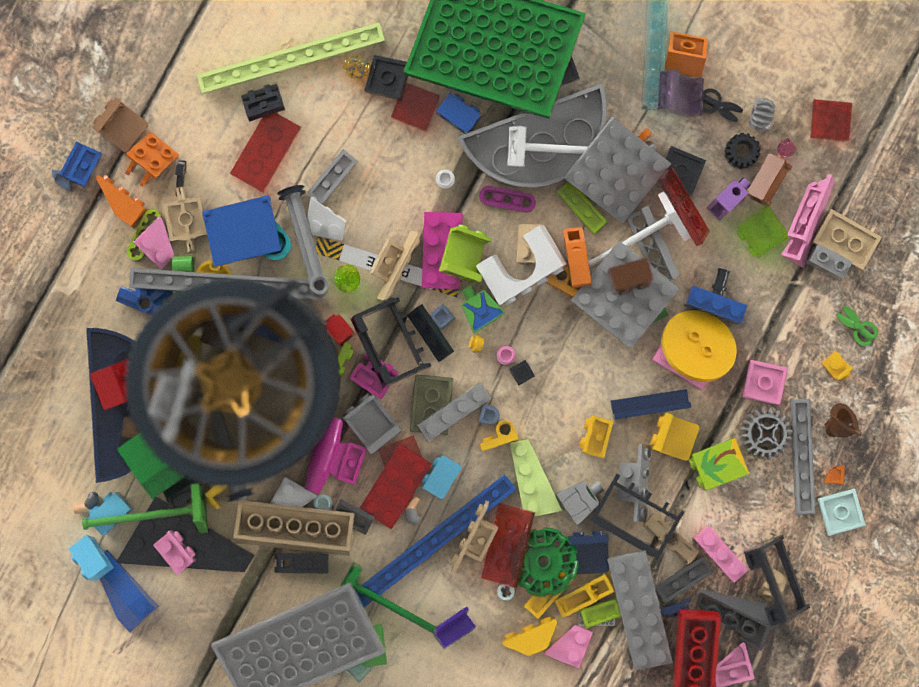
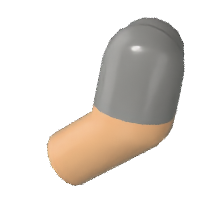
(410, 510)

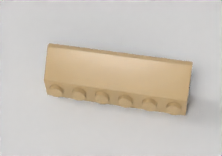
(294, 527)

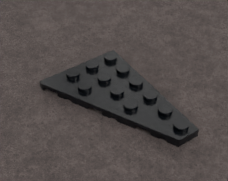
(211, 548)

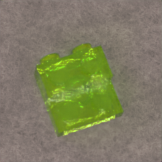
(762, 232)

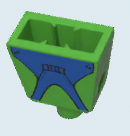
(480, 309)

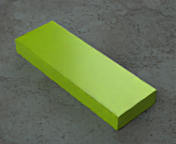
(582, 207)

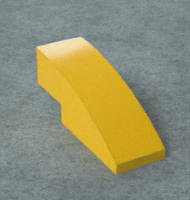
(585, 594)

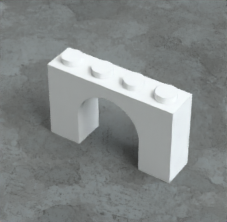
(548, 262)

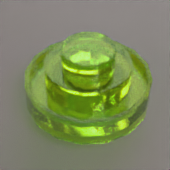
(347, 278)

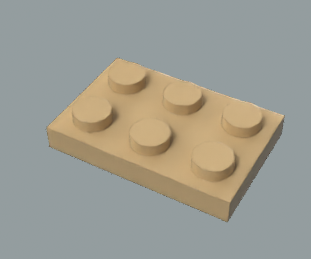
(847, 239)

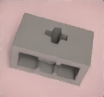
(829, 262)

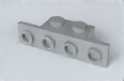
(170, 398)
(638, 474)

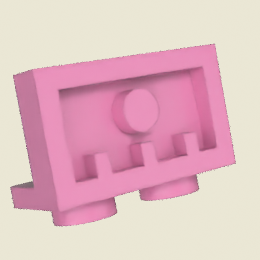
(175, 552)

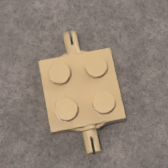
(185, 219)

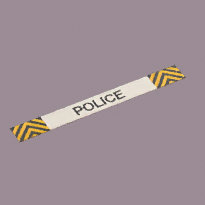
(366, 260)

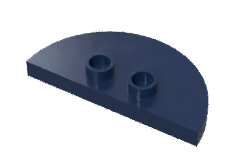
(104, 350)

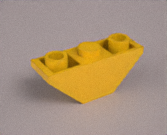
(532, 638)

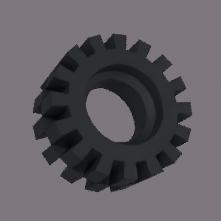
(742, 139)

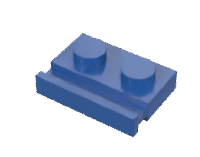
(80, 164)

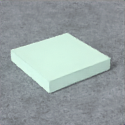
(841, 512)

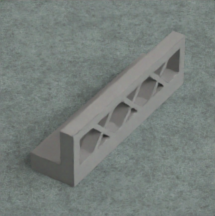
(658, 241)

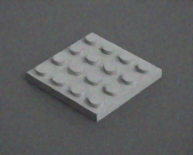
(617, 170)
(627, 314)

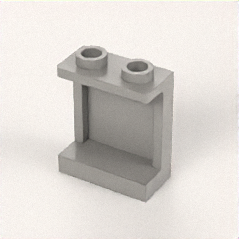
(371, 423)

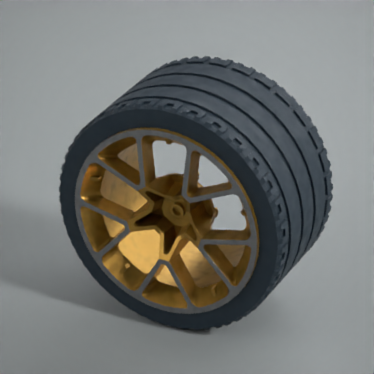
(232, 383)

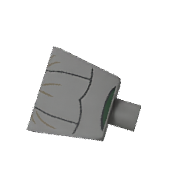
(580, 500)

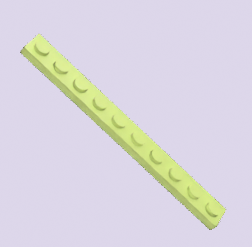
(290, 58)

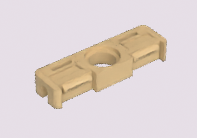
(681, 546)

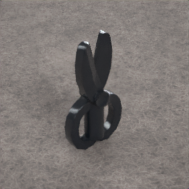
(723, 107)

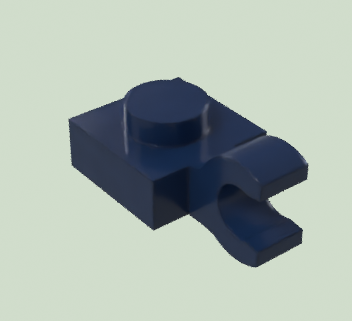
(672, 609)

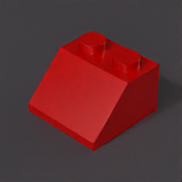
(111, 384)

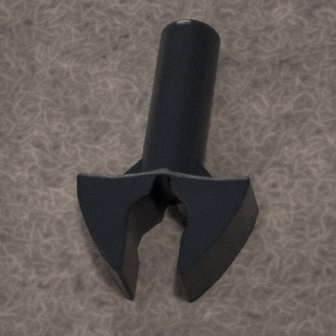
(181, 170)

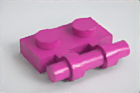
(369, 380)

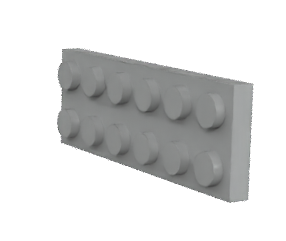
(640, 610)

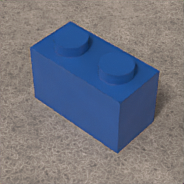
(458, 113)

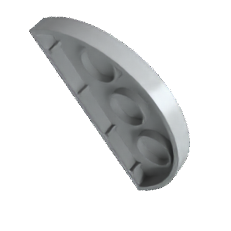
(572, 122)

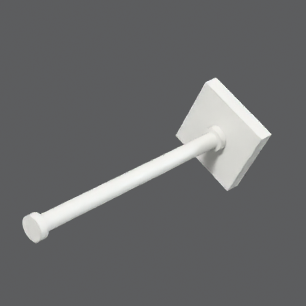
(517, 147)
(671, 218)

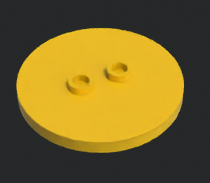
(698, 346)

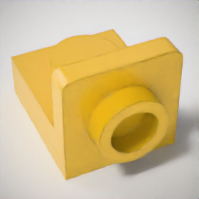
(837, 367)

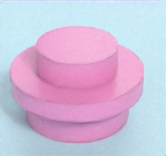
(506, 355)

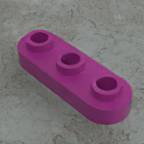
(499, 194)

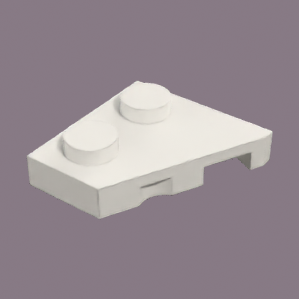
(324, 221)
(292, 494)

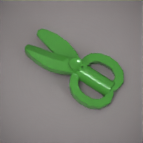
(854, 323)

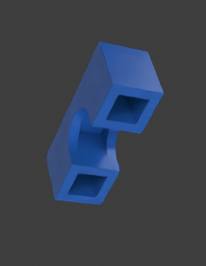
(716, 304)

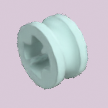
(511, 589)

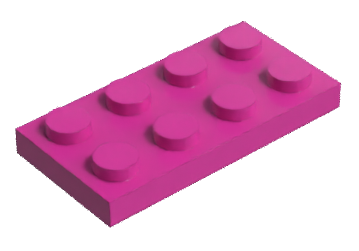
(436, 233)

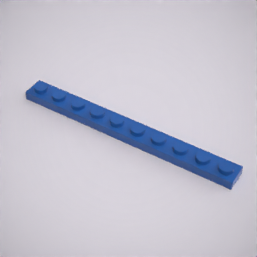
(436, 539)

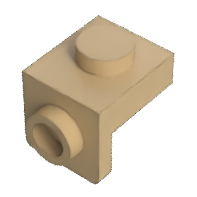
(781, 581)

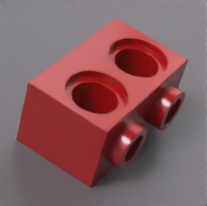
(339, 329)

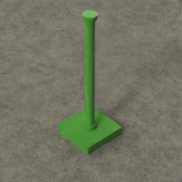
(197, 509)

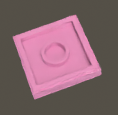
(764, 382)

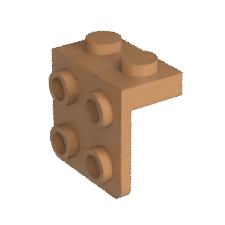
(120, 125)

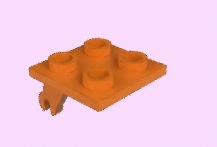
(152, 156)

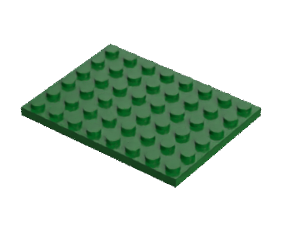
(497, 50)

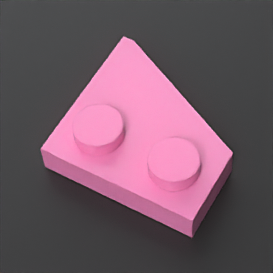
(156, 244)
(571, 646)
(734, 668)

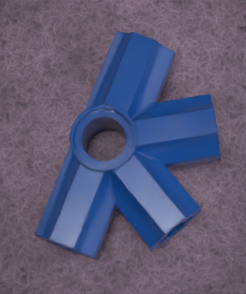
(135, 298)

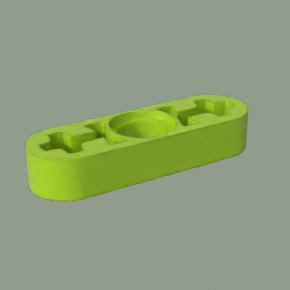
(145, 219)

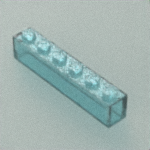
(654, 52)

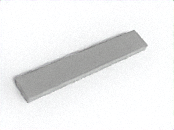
(802, 456)

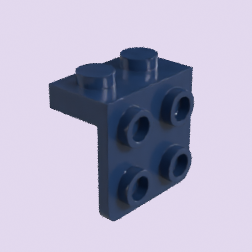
(591, 551)

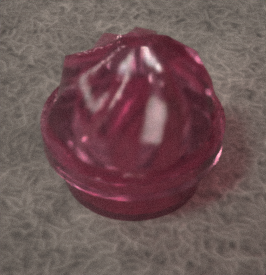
(786, 148)

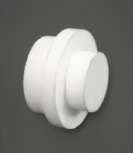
(445, 179)

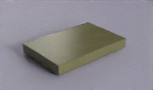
(429, 396)

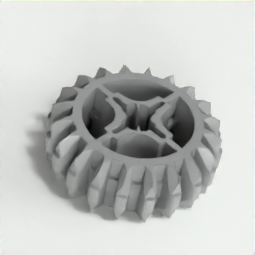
(759, 426)

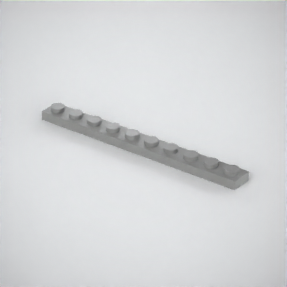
(180, 280)

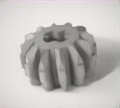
(762, 114)

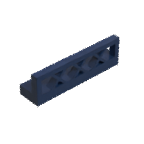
(650, 404)

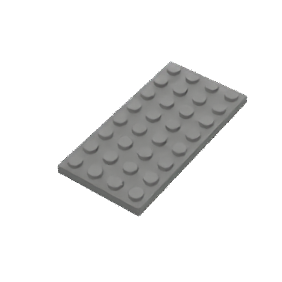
(301, 643)

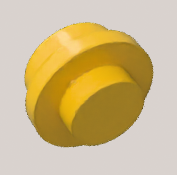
(476, 343)

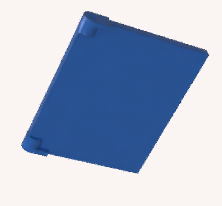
(241, 230)

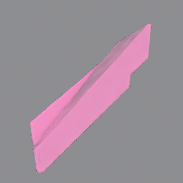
(807, 221)

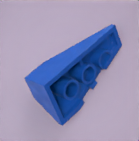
(126, 596)

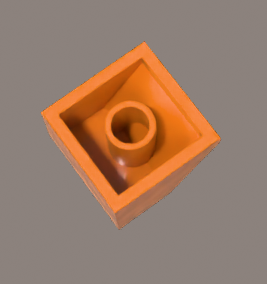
(686, 54)

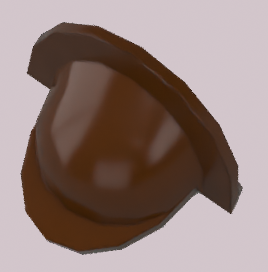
(842, 422)

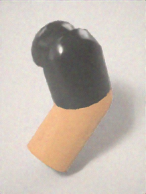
(89, 504)

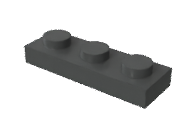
(683, 579)

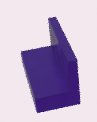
(454, 628)

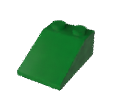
(147, 468)

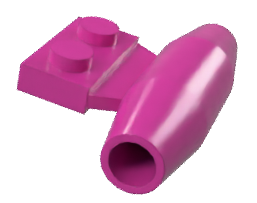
(333, 457)

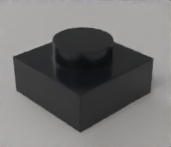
(522, 372)

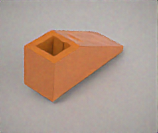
(123, 206)
(576, 257)

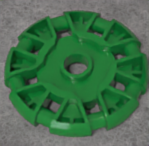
(555, 566)

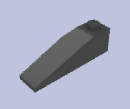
(740, 615)

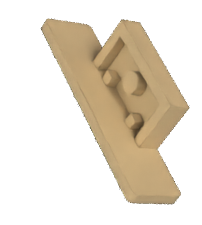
(392, 262)
(478, 540)

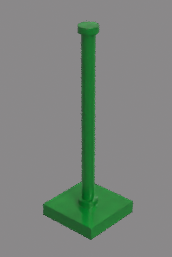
(351, 577)

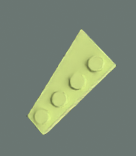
(532, 482)

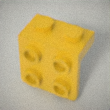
(674, 436)

